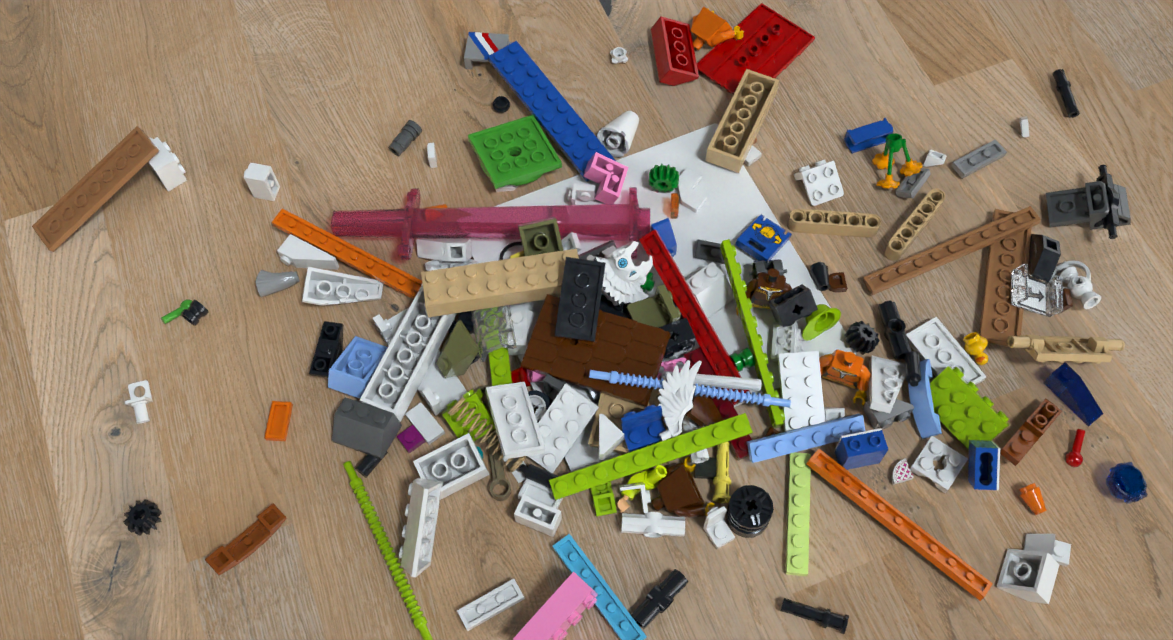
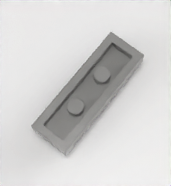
(979, 158)

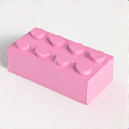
(560, 611)

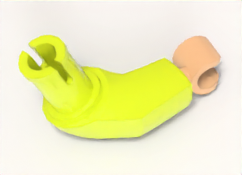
(650, 479)

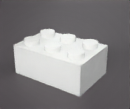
(453, 464)

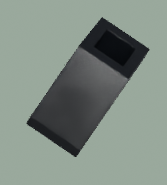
(1044, 256)
(328, 349)

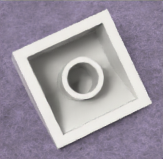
(711, 289)
(523, 324)
(1028, 575)

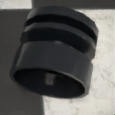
(746, 522)

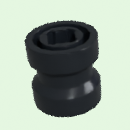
(194, 312)

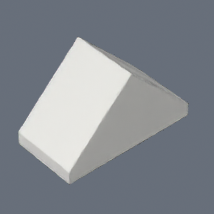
(609, 436)

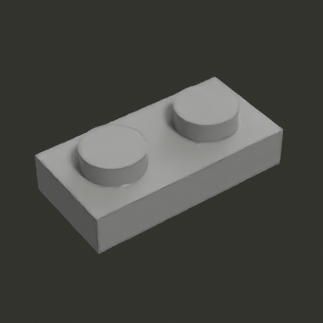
(912, 184)

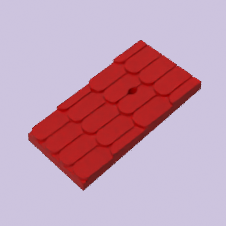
(766, 48)

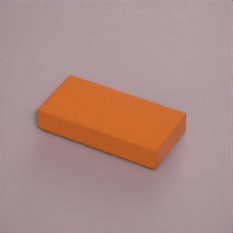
(278, 421)

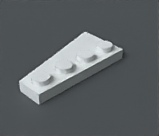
(885, 382)

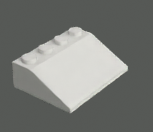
(420, 526)

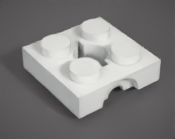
(951, 463)

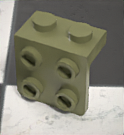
(655, 310)

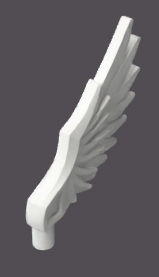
(677, 398)

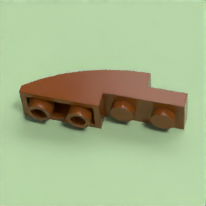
(1030, 432)

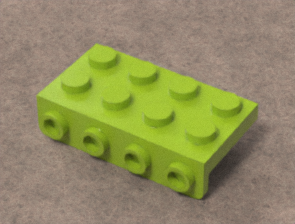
(964, 409)

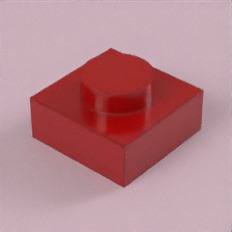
(520, 375)

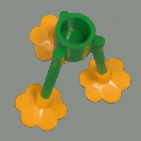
(885, 160)

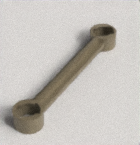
(496, 466)

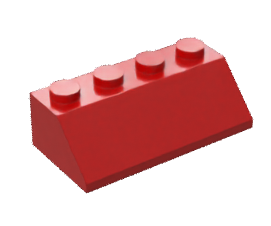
(674, 51)

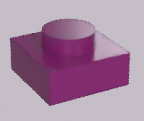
(411, 439)

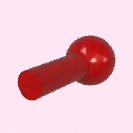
(1074, 457)

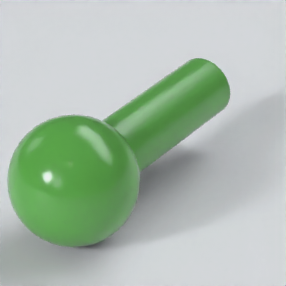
(176, 313)

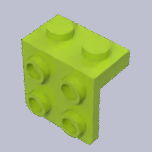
(474, 400)

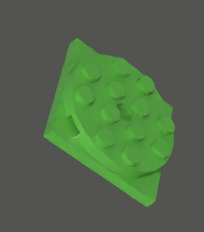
(518, 137)

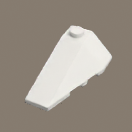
(331, 287)

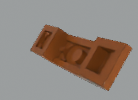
(247, 542)

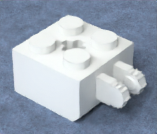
(166, 166)

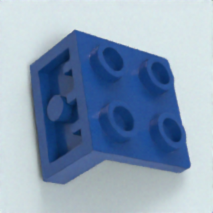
(642, 428)

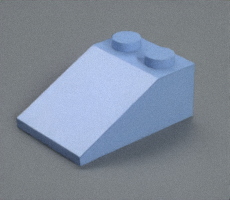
(355, 367)

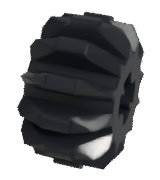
(862, 337)
(151, 517)

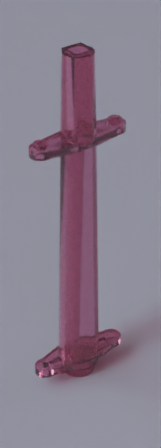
(590, 222)

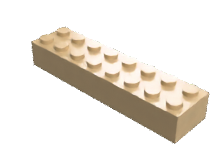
(494, 283)

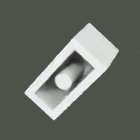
(261, 181)
(538, 516)

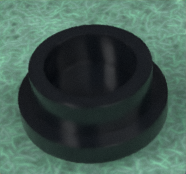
(501, 104)

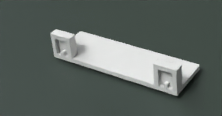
(434, 387)

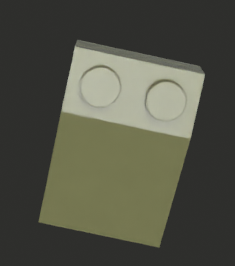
(540, 236)

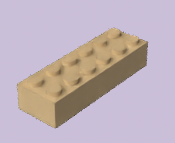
(742, 121)

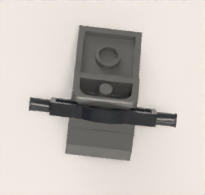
(1098, 203)

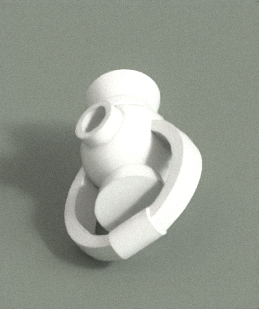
(1079, 286)

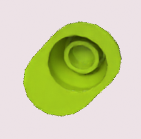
(820, 321)

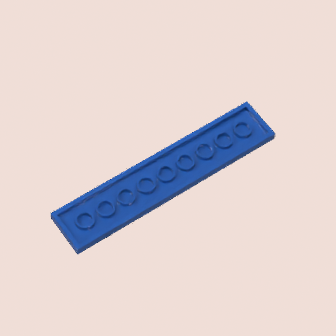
(547, 106)

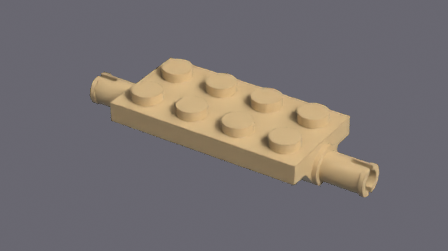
(1067, 348)

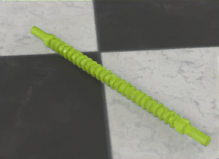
(357, 485)

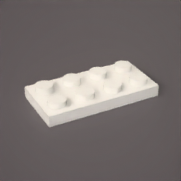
(937, 344)
(802, 385)
(514, 420)
(563, 425)

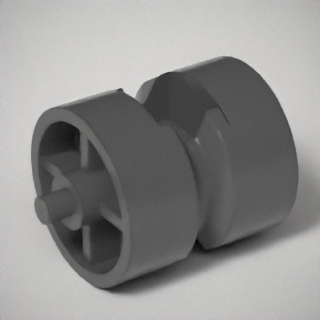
(762, 266)

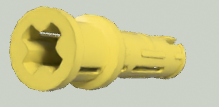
(722, 478)

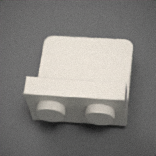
(820, 182)

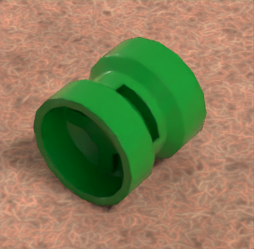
(743, 359)

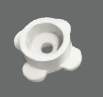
(619, 55)

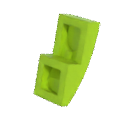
(603, 499)

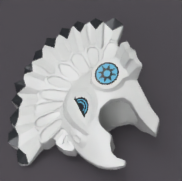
(621, 276)

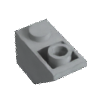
(900, 411)

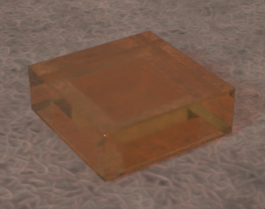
(674, 205)

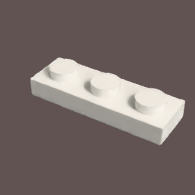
(490, 604)

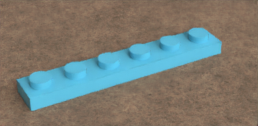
(607, 601)

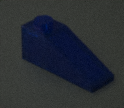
(1074, 393)

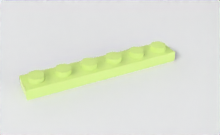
(798, 515)

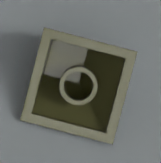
(457, 352)

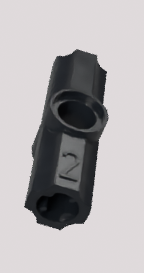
(891, 319)
(659, 598)

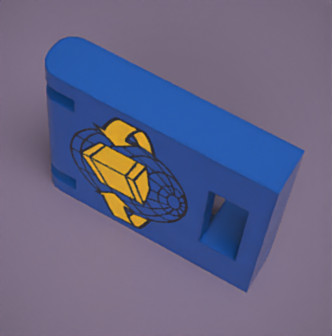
(766, 235)

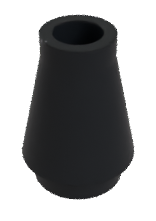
(820, 274)

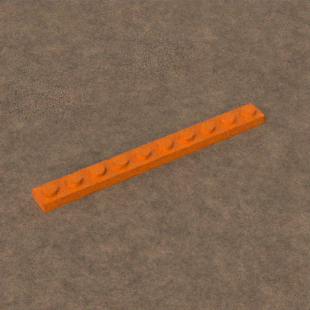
(348, 253)
(900, 525)

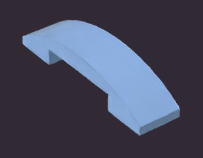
(921, 399)

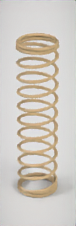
(517, 463)

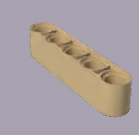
(931, 205)
(842, 219)

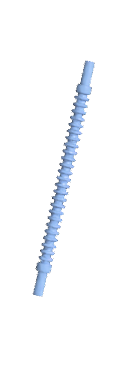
(765, 399)

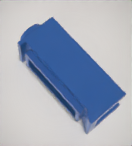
(868, 136)

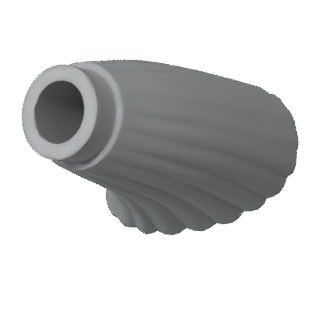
(270, 283)

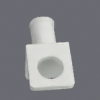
(139, 403)

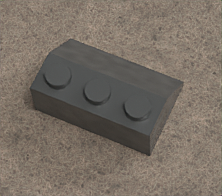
(364, 427)

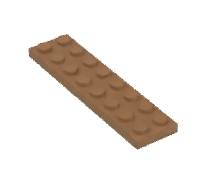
(95, 188)
(998, 314)

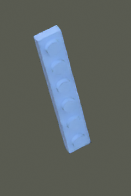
(804, 438)

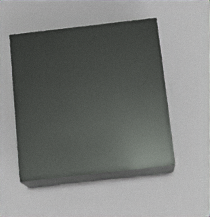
(706, 470)

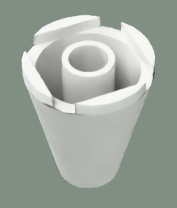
(619, 133)

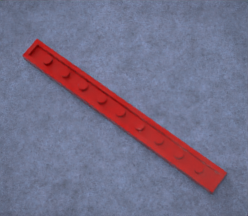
(689, 307)

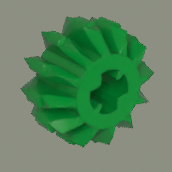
(663, 178)

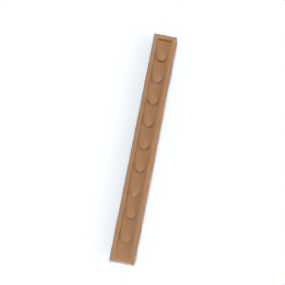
(951, 250)

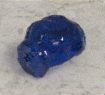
(1126, 483)

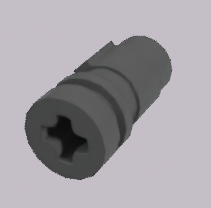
(405, 137)

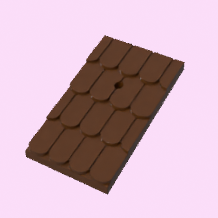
(618, 346)

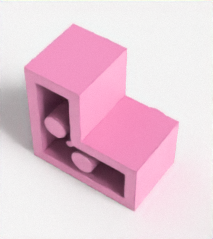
(609, 176)

